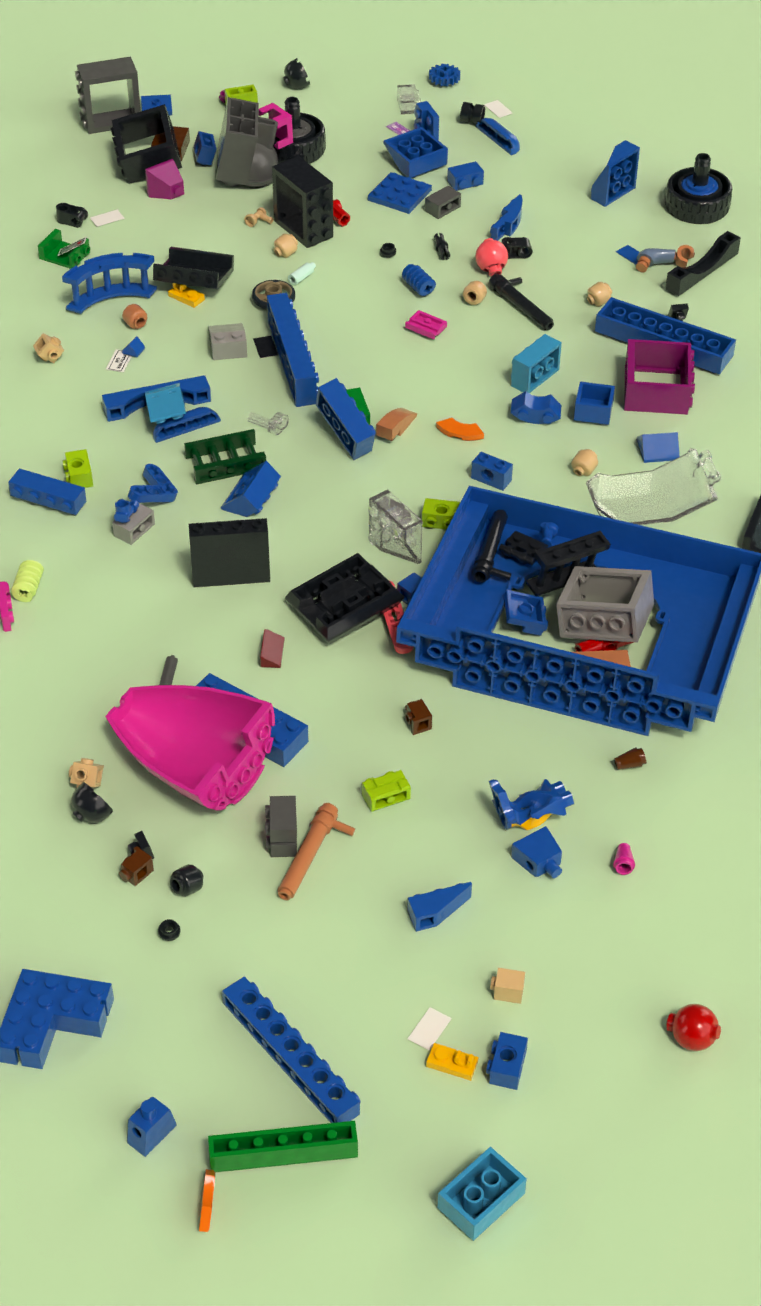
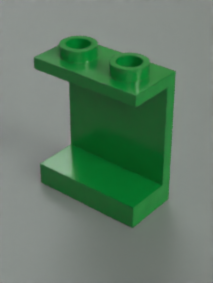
(50, 248)

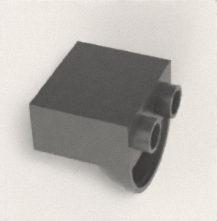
(246, 145)

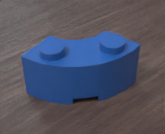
(536, 408)

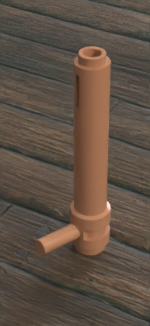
(321, 825)

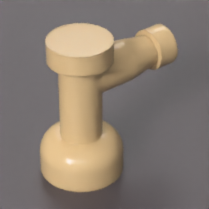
(251, 219)

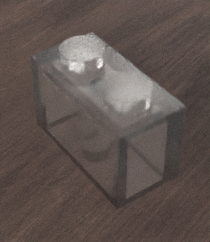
(407, 98)

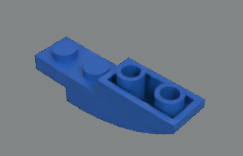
(509, 221)

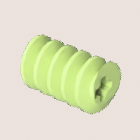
(27, 580)

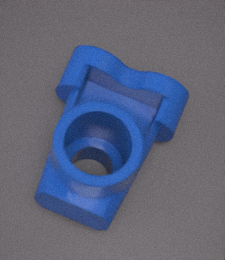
(125, 509)

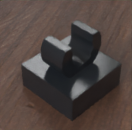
(678, 311)
(142, 843)

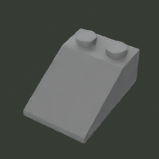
(228, 341)

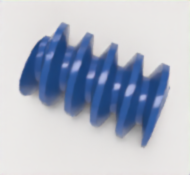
(418, 279)

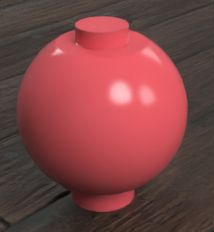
(491, 256)

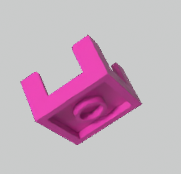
(284, 119)

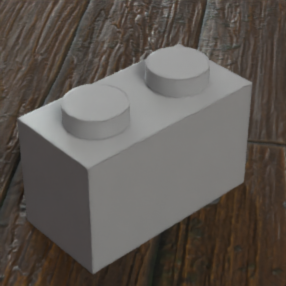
(138, 525)

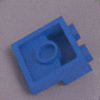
(427, 118)
(526, 611)

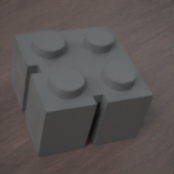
(281, 826)

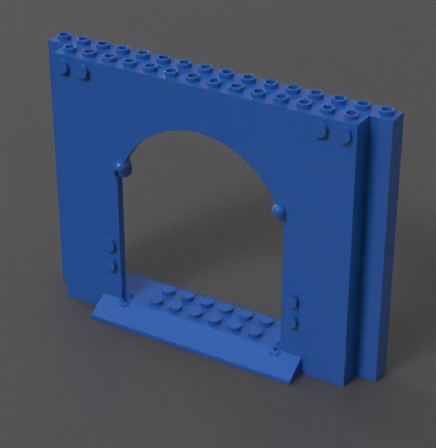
(697, 588)

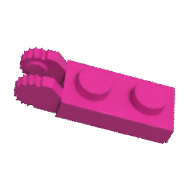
(5, 604)

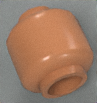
(134, 316)

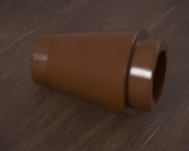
(631, 759)

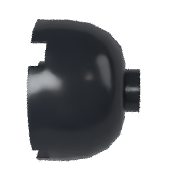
(295, 75)
(89, 805)

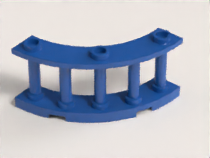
(104, 264)

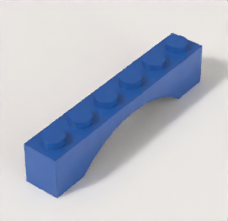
(123, 403)

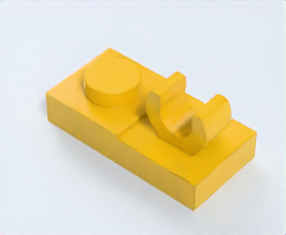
(186, 295)
(452, 1061)

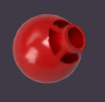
(694, 1027)

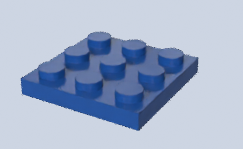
(399, 192)

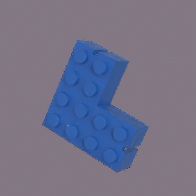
(48, 1004)

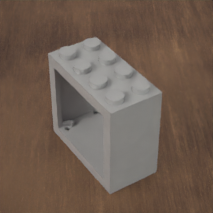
(605, 604)

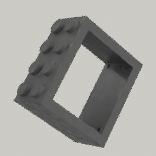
(102, 72)

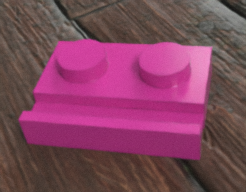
(426, 324)

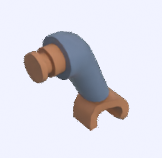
(652, 256)

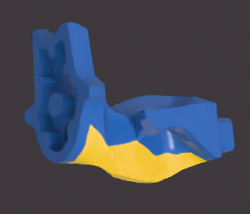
(531, 807)

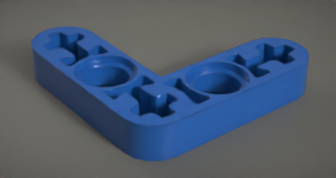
(159, 489)

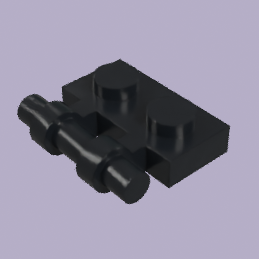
(522, 547)

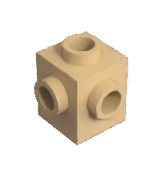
(48, 348)
(86, 771)

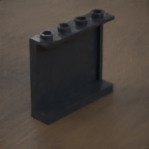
(194, 268)
(229, 552)

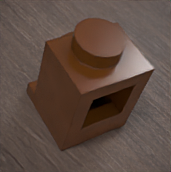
(418, 716)
(136, 867)

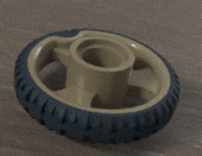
(271, 287)

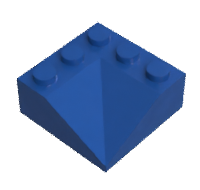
(416, 152)
(618, 175)

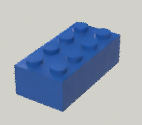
(345, 418)

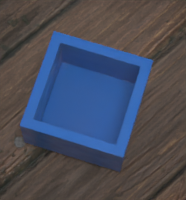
(594, 403)

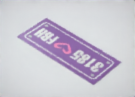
(397, 128)

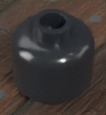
(186, 880)

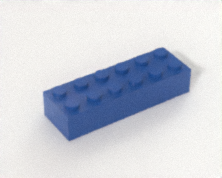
(288, 733)

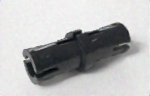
(441, 246)

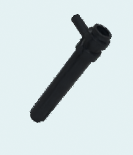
(505, 289)
(484, 562)

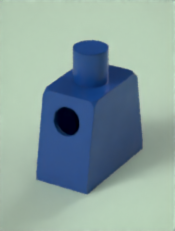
(538, 853)
(149, 1126)

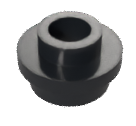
(388, 250)
(169, 925)

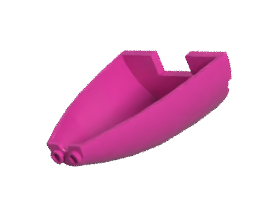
(196, 739)

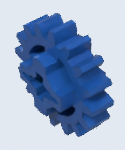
(444, 74)

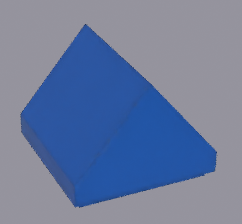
(134, 348)

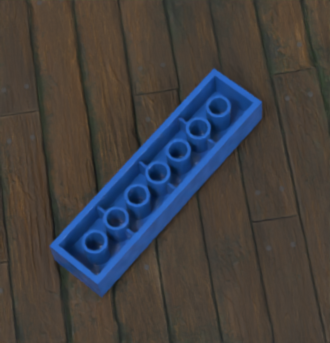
(630, 321)
(292, 349)

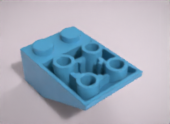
(165, 403)

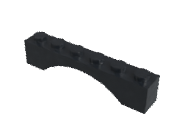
(683, 278)

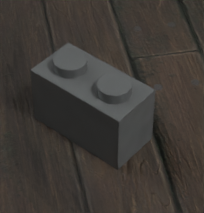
(443, 202)

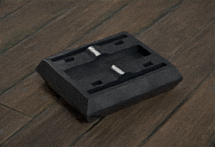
(342, 600)

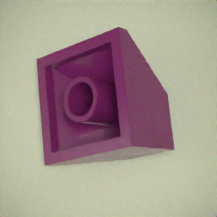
(164, 181)

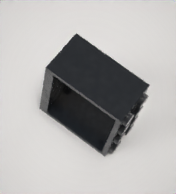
(140, 126)
(303, 201)

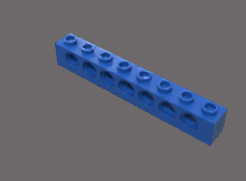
(291, 1062)

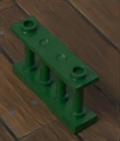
(225, 468)

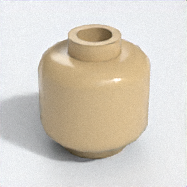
(285, 245)
(474, 292)
(599, 294)
(584, 462)

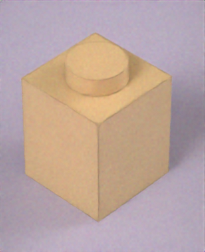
(508, 985)

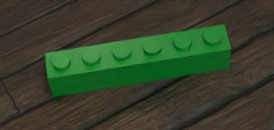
(283, 1146)

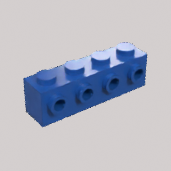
(47, 491)

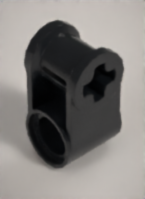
(69, 215)
(516, 247)

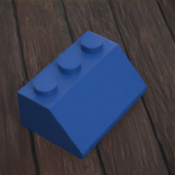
(252, 490)

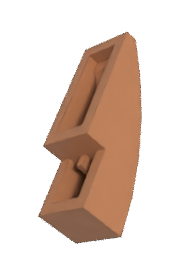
(394, 423)

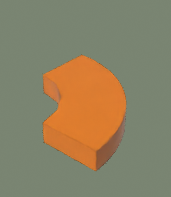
(467, 432)
(207, 1199)

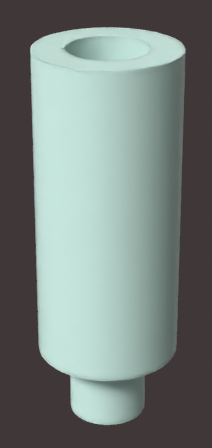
(301, 273)

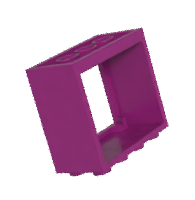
(659, 358)

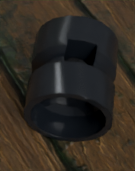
(472, 113)

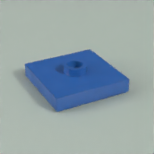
(157, 100)

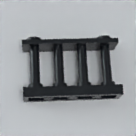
(563, 553)

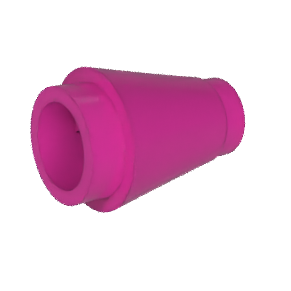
(624, 860)

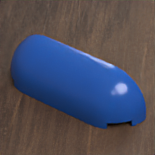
(499, 135)
(191, 421)

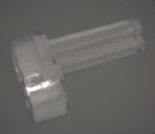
(274, 425)

